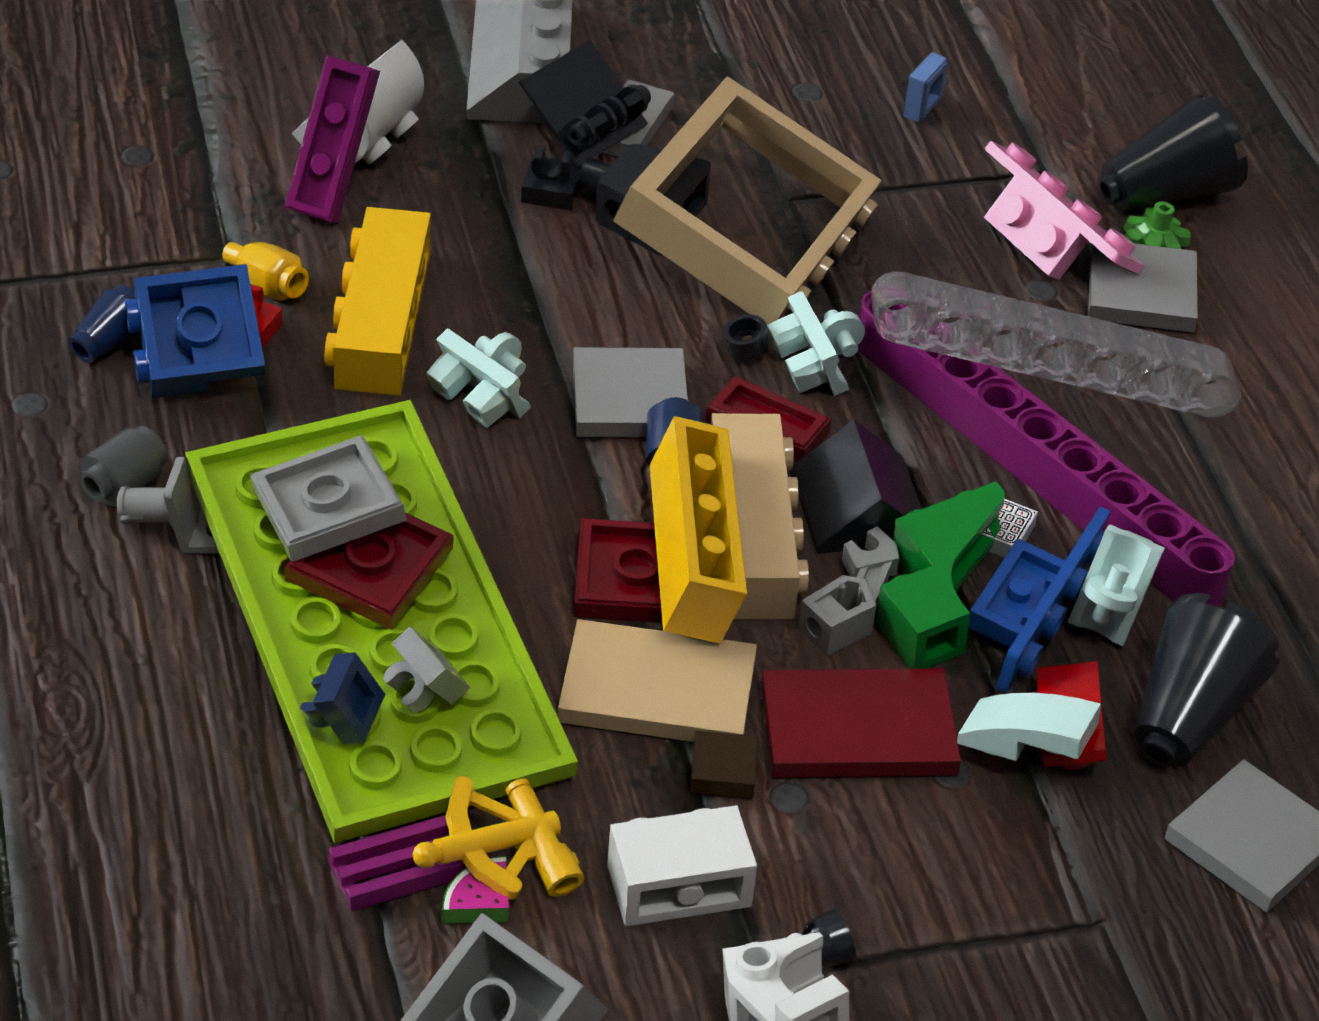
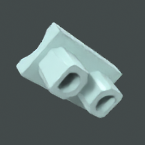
(825, 341)
(489, 367)
(1116, 584)

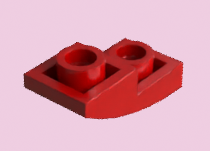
(1081, 682)

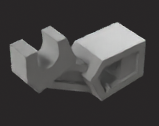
(825, 612)

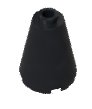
(1177, 159)
(1201, 676)

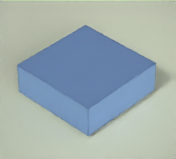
(925, 87)

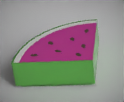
(469, 898)

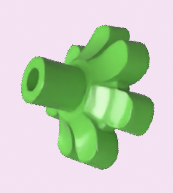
(1157, 228)

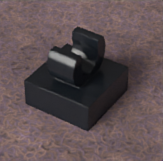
(551, 181)

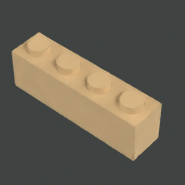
(765, 515)

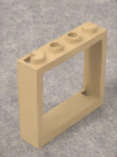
(713, 256)

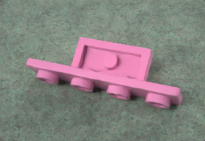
(1045, 222)

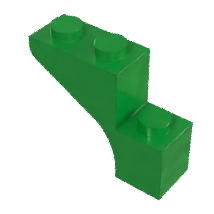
(936, 556)

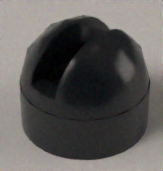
(744, 326)
(837, 940)

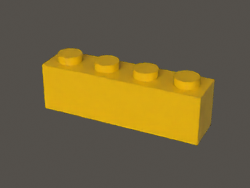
(380, 302)
(697, 530)

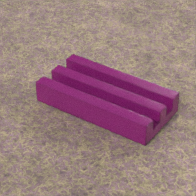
(391, 854)

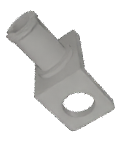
(172, 505)

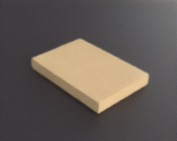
(655, 682)

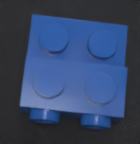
(194, 329)

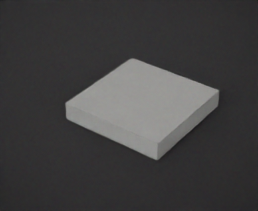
(1155, 298)
(621, 385)
(327, 498)
(1250, 835)

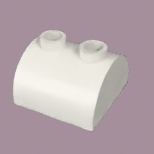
(395, 96)

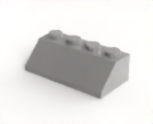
(507, 46)

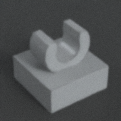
(428, 669)

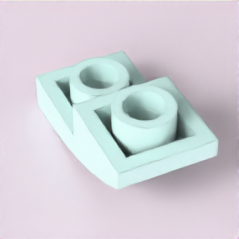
(1051, 722)

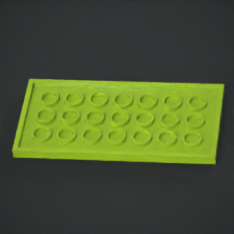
(409, 759)

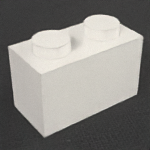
(681, 865)

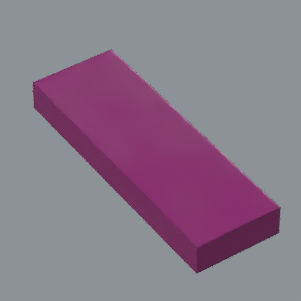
(332, 139)

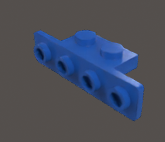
(1028, 596)

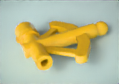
(526, 829)

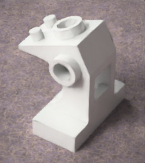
(782, 982)

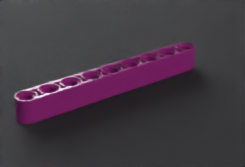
(1054, 458)

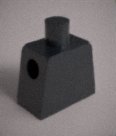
(614, 181)

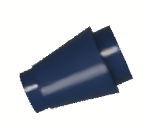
(103, 326)

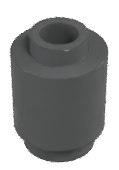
(126, 459)

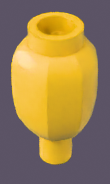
(270, 268)

